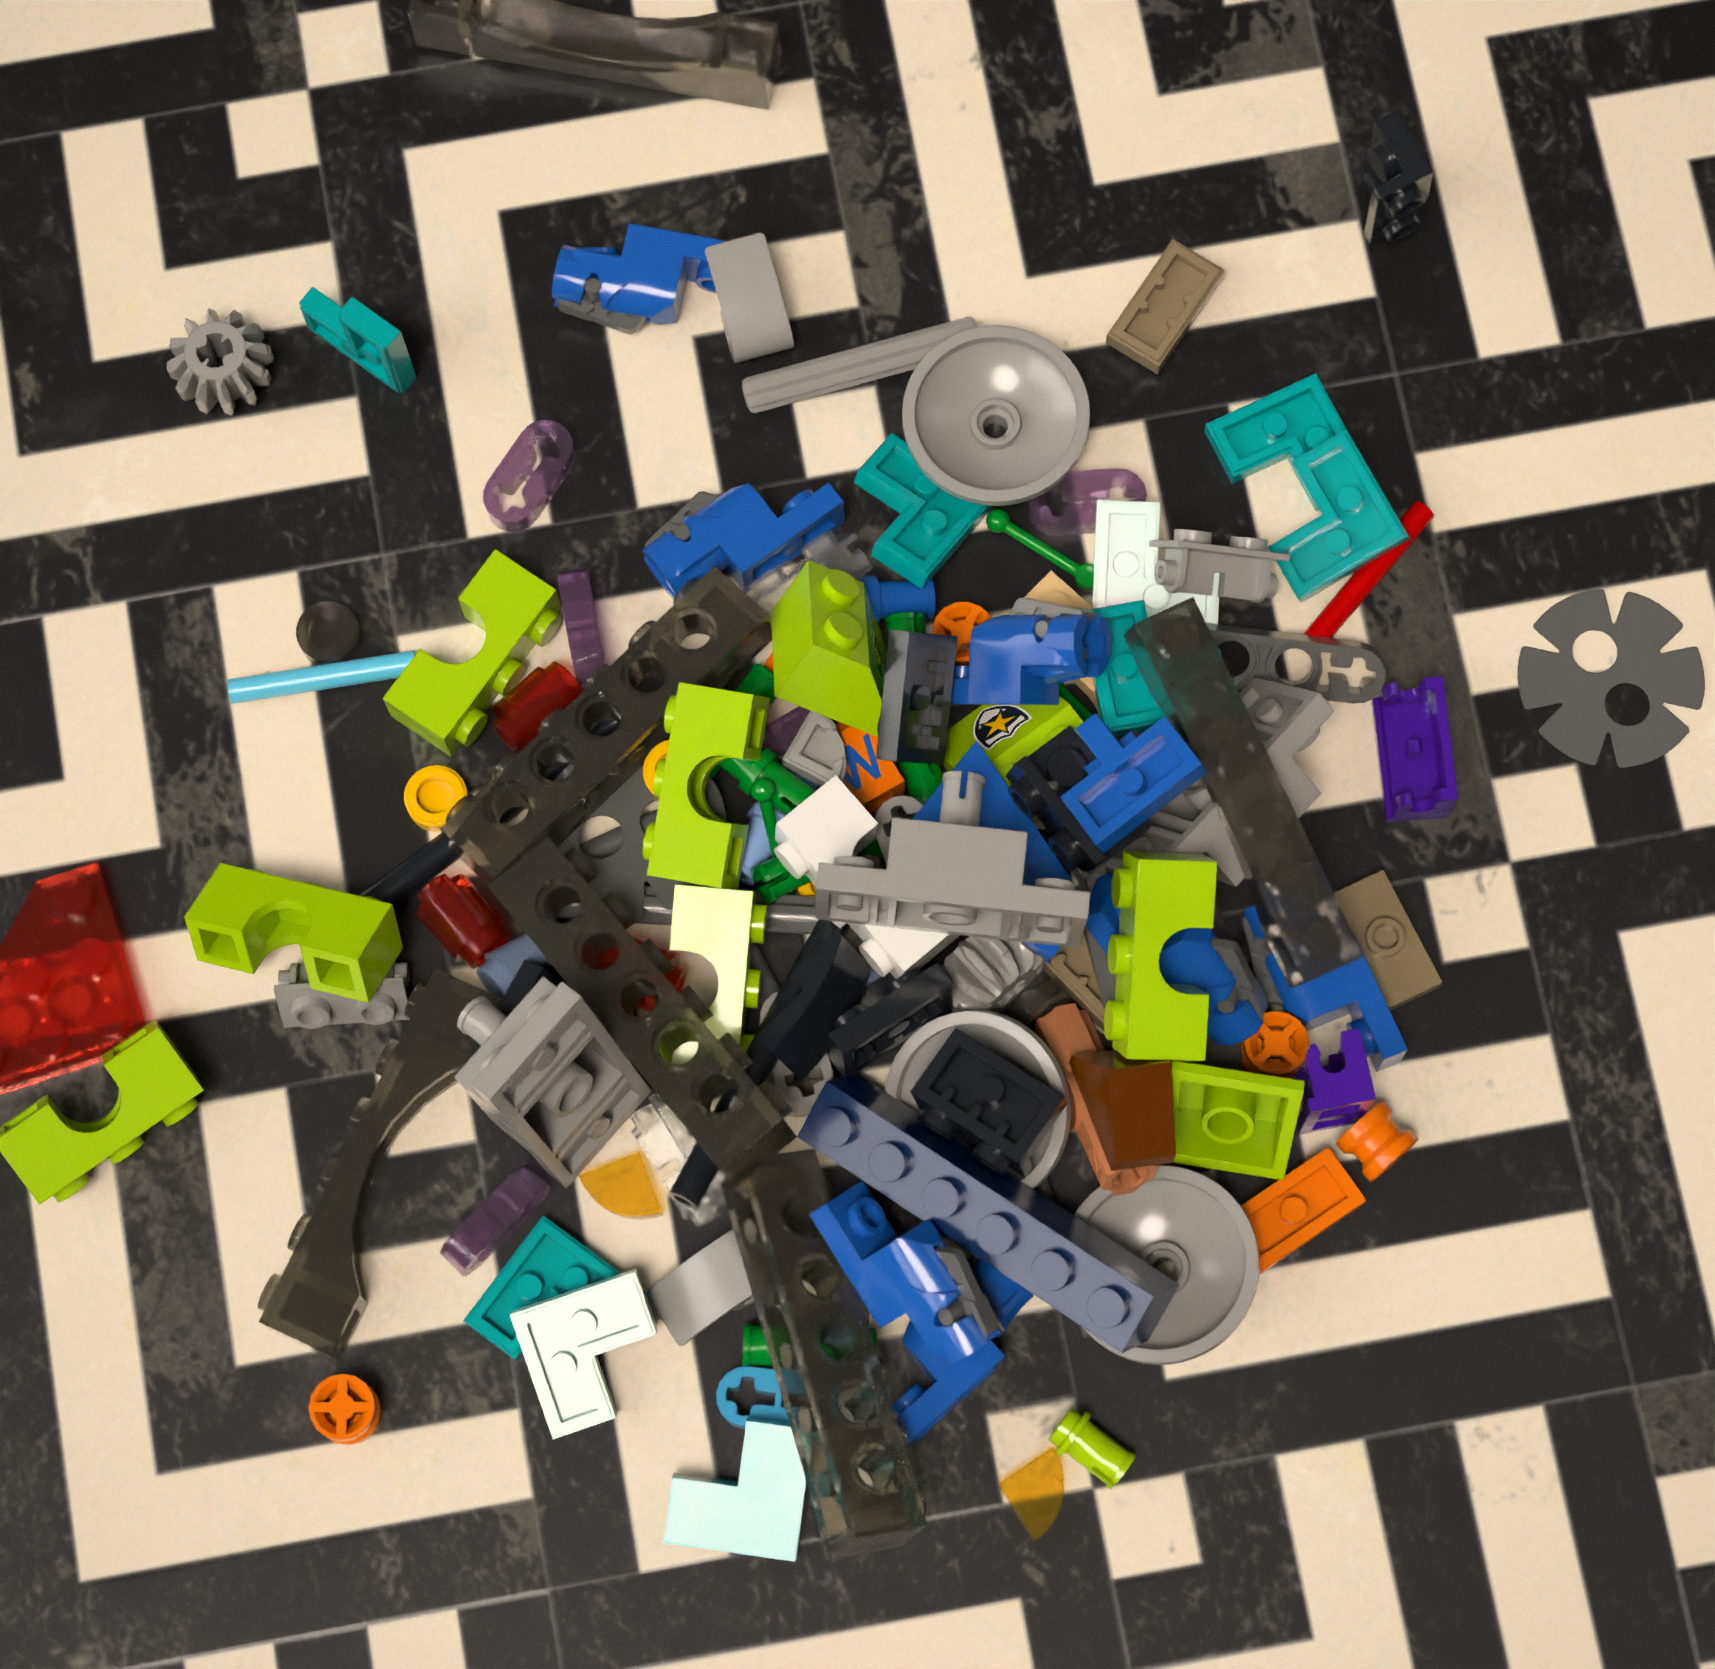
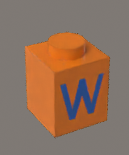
(866, 777)

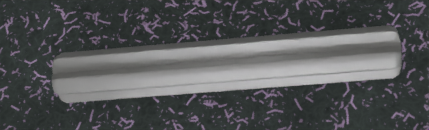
(846, 367)

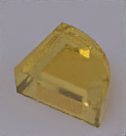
(623, 1188)
(1036, 1493)

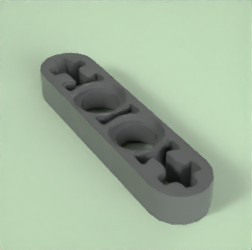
(1267, 645)

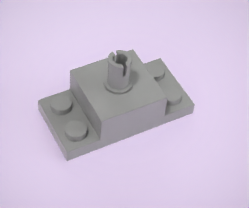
(1287, 723)
(953, 880)
(550, 1076)

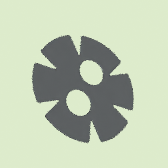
(1582, 720)
(626, 869)

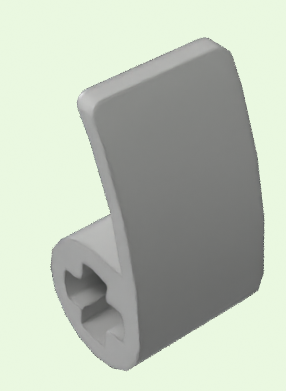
(749, 297)
(702, 1289)

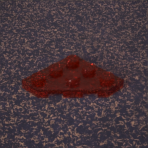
(64, 981)

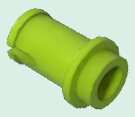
(1091, 1447)

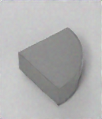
(817, 751)

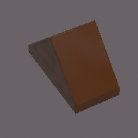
(1128, 1107)

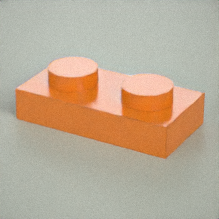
(1301, 1207)

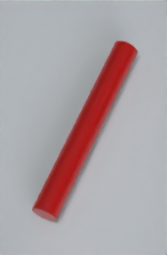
(1367, 577)

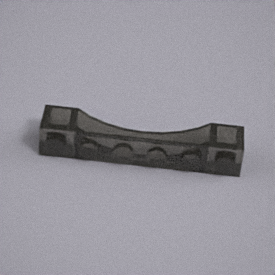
(695, 56)
(1272, 848)
(323, 1284)

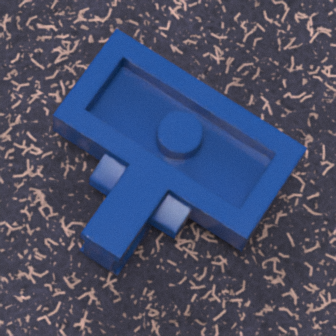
(1129, 778)

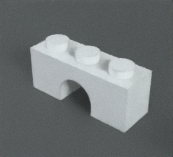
(838, 825)

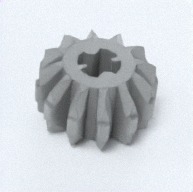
(242, 361)
(990, 973)

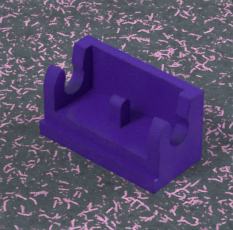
(1414, 751)
(1337, 1091)

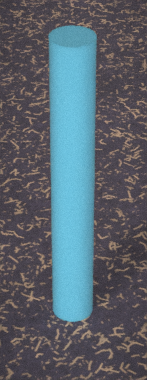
(318, 677)

